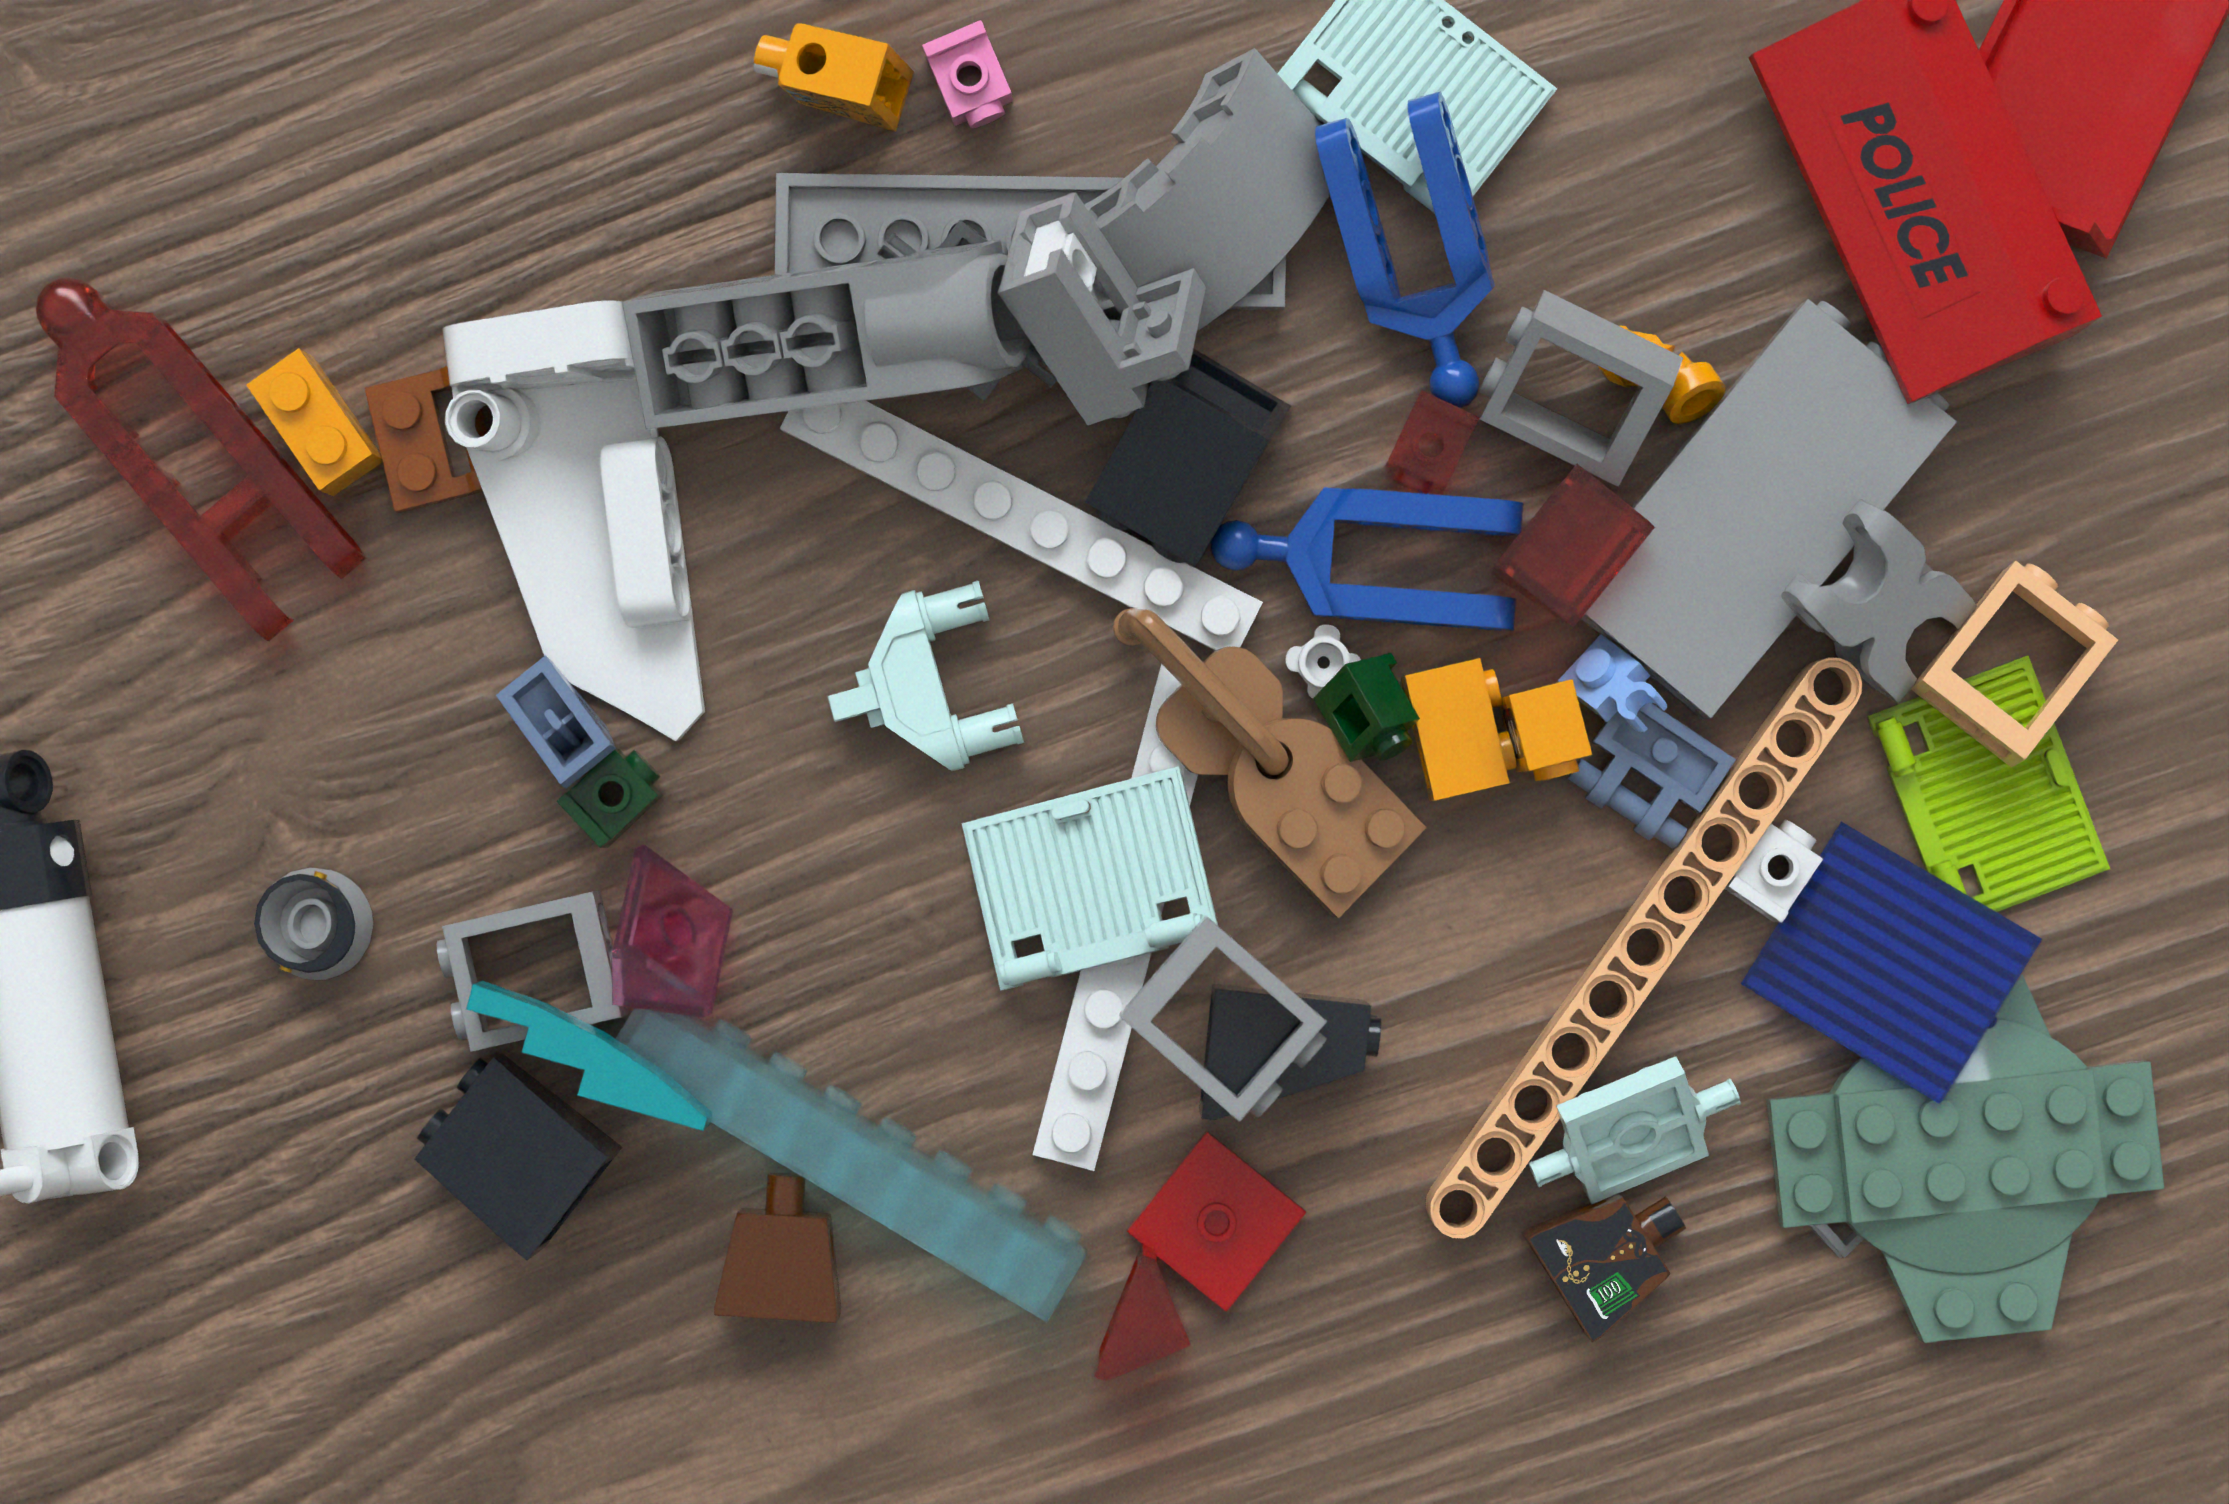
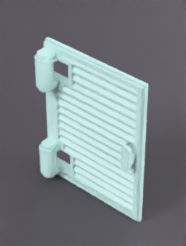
(1406, 51)
(1089, 878)

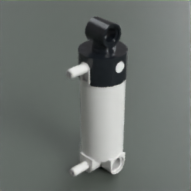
(57, 1048)

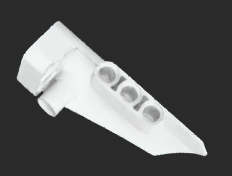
(582, 502)

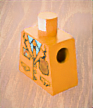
(838, 73)

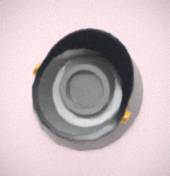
(314, 923)

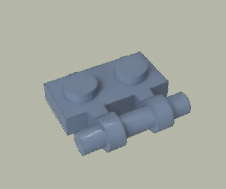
(1665, 754)

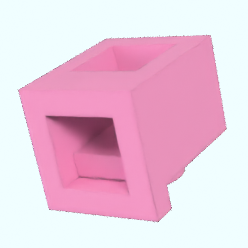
(959, 49)

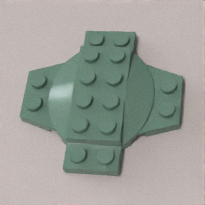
(1973, 1191)

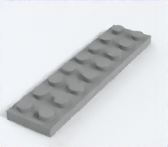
(851, 216)

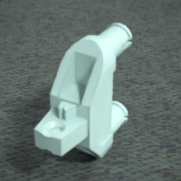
(906, 688)

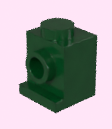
(1368, 709)
(593, 815)

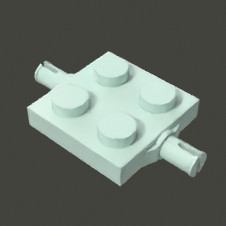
(1633, 1130)

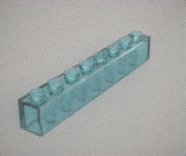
(863, 1161)

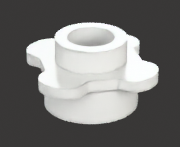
(1305, 658)

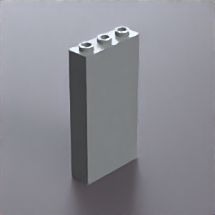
(1761, 501)

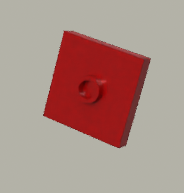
(1216, 1221)

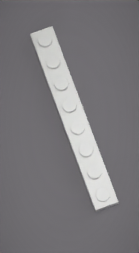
(1027, 519)
(1094, 1031)

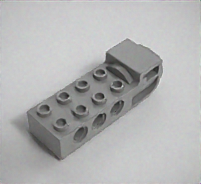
(824, 336)

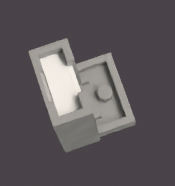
(1088, 314)

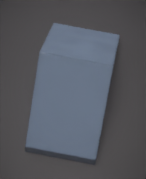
(557, 721)

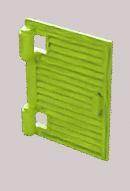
(1979, 811)

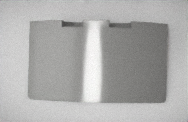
(1226, 193)

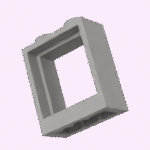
(1601, 344)
(594, 946)
(1174, 972)

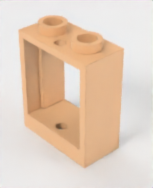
(1977, 713)

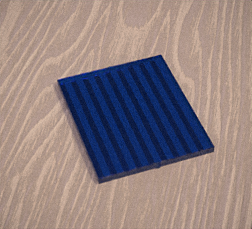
(1892, 963)

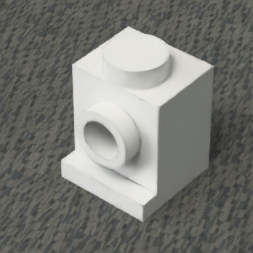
(1755, 884)

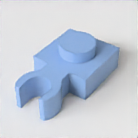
(1612, 682)

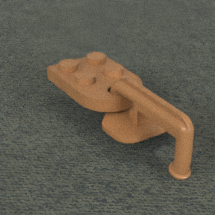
(1322, 813)

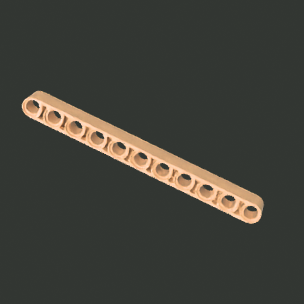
(1671, 930)

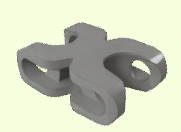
(1879, 600)

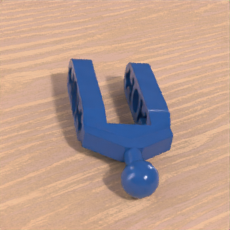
(1432, 312)
(1310, 547)

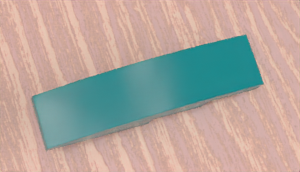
(610, 1068)

